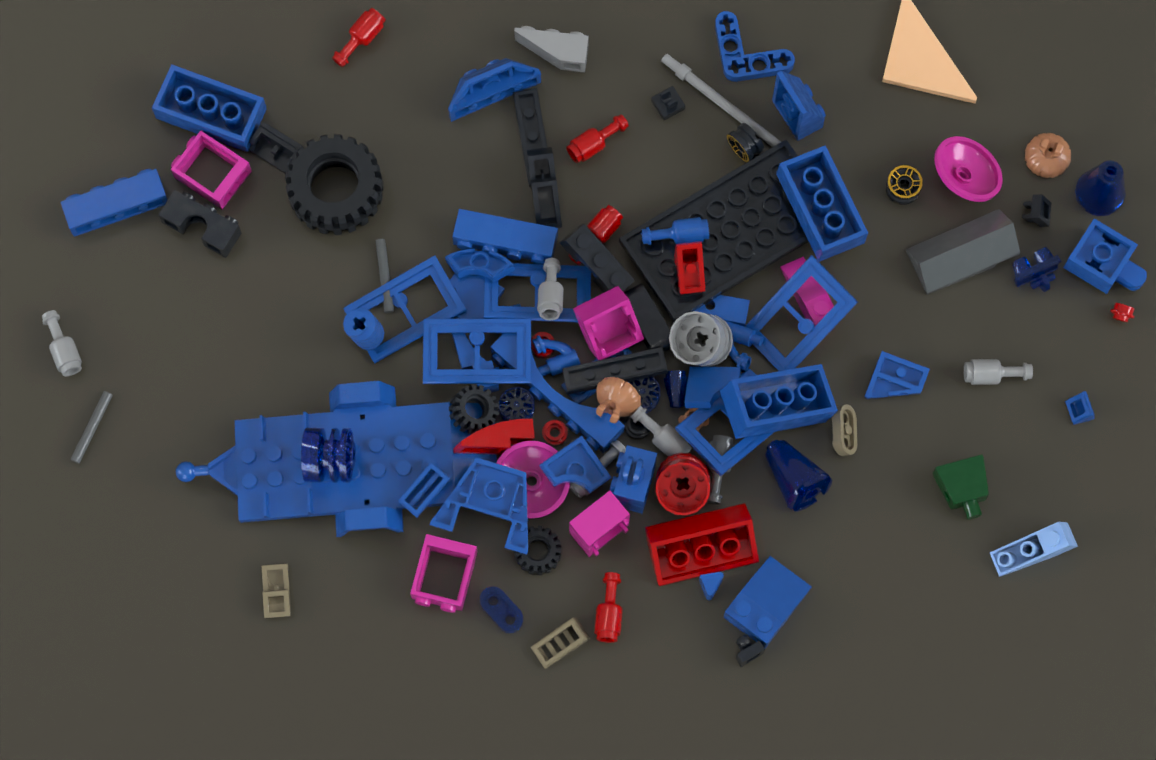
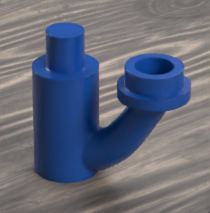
(745, 337)
(555, 364)

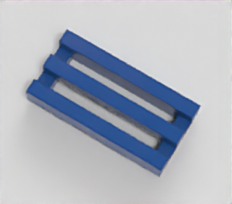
(438, 472)

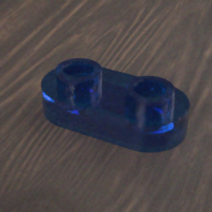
(501, 610)

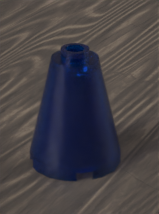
(1102, 189)
(796, 475)

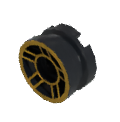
(745, 142)
(905, 175)

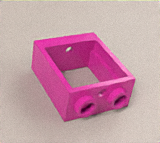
(228, 185)
(450, 548)

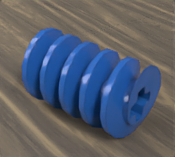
(363, 328)

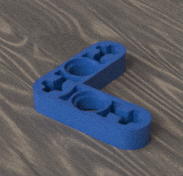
(738, 58)

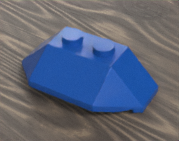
(491, 85)

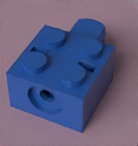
(1104, 258)
(634, 478)

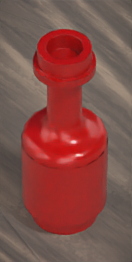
(361, 33)
(593, 141)
(604, 225)
(609, 614)

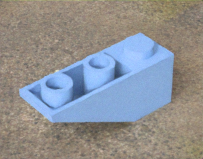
(1034, 548)

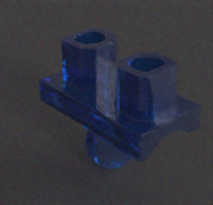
(1045, 265)

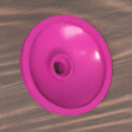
(968, 169)
(543, 496)

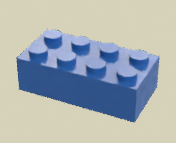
(209, 107)
(822, 203)
(778, 401)

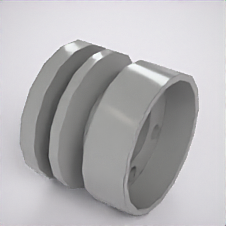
(689, 332)

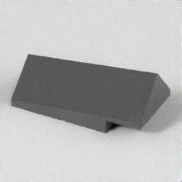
(964, 251)

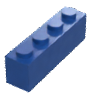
(114, 202)
(504, 236)

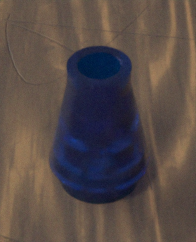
(676, 387)

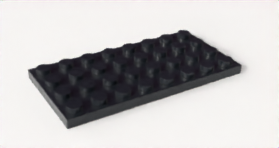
(748, 231)

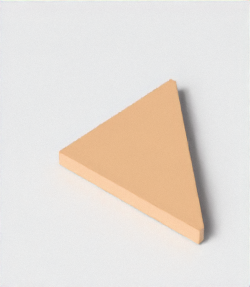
(920, 60)

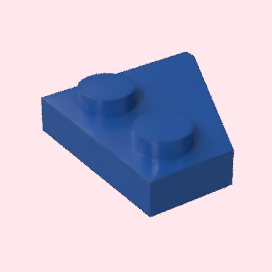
(896, 377)

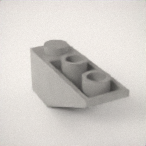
(560, 49)

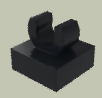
(668, 103)
(1040, 210)
(748, 651)

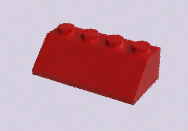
(702, 544)

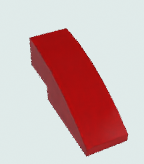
(497, 437)

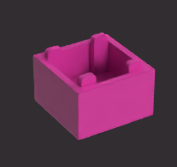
(608, 323)
(599, 524)

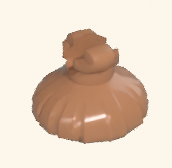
(1044, 162)
(616, 398)

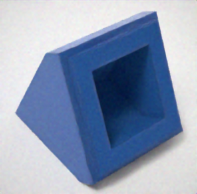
(1080, 408)
(710, 583)

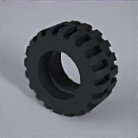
(325, 155)

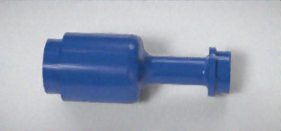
(681, 231)

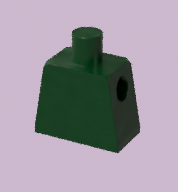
(964, 484)

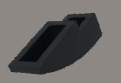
(544, 187)

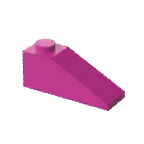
(811, 295)

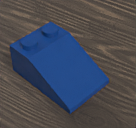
(796, 105)
(767, 601)

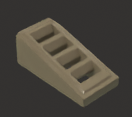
(574, 644)

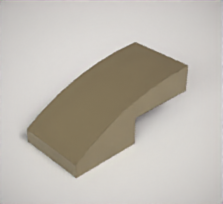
(276, 590)

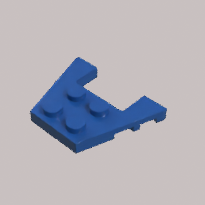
(492, 491)

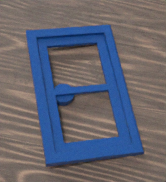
(537, 276)
(395, 287)
(806, 326)
(476, 328)
(719, 463)

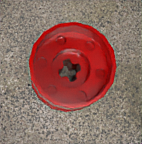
(682, 498)

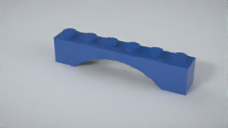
(580, 418)

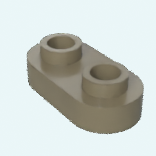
(844, 430)

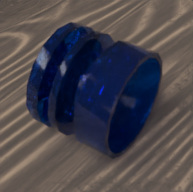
(325, 455)

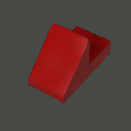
(690, 267)

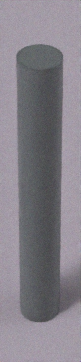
(384, 273)
(91, 427)

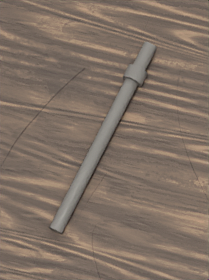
(684, 73)

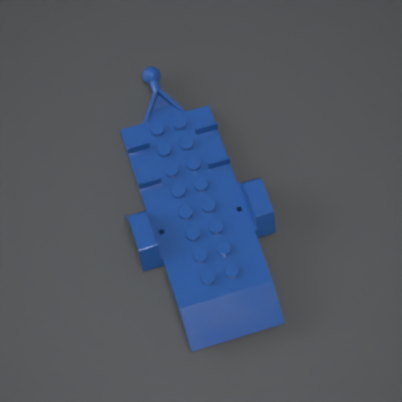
(390, 454)

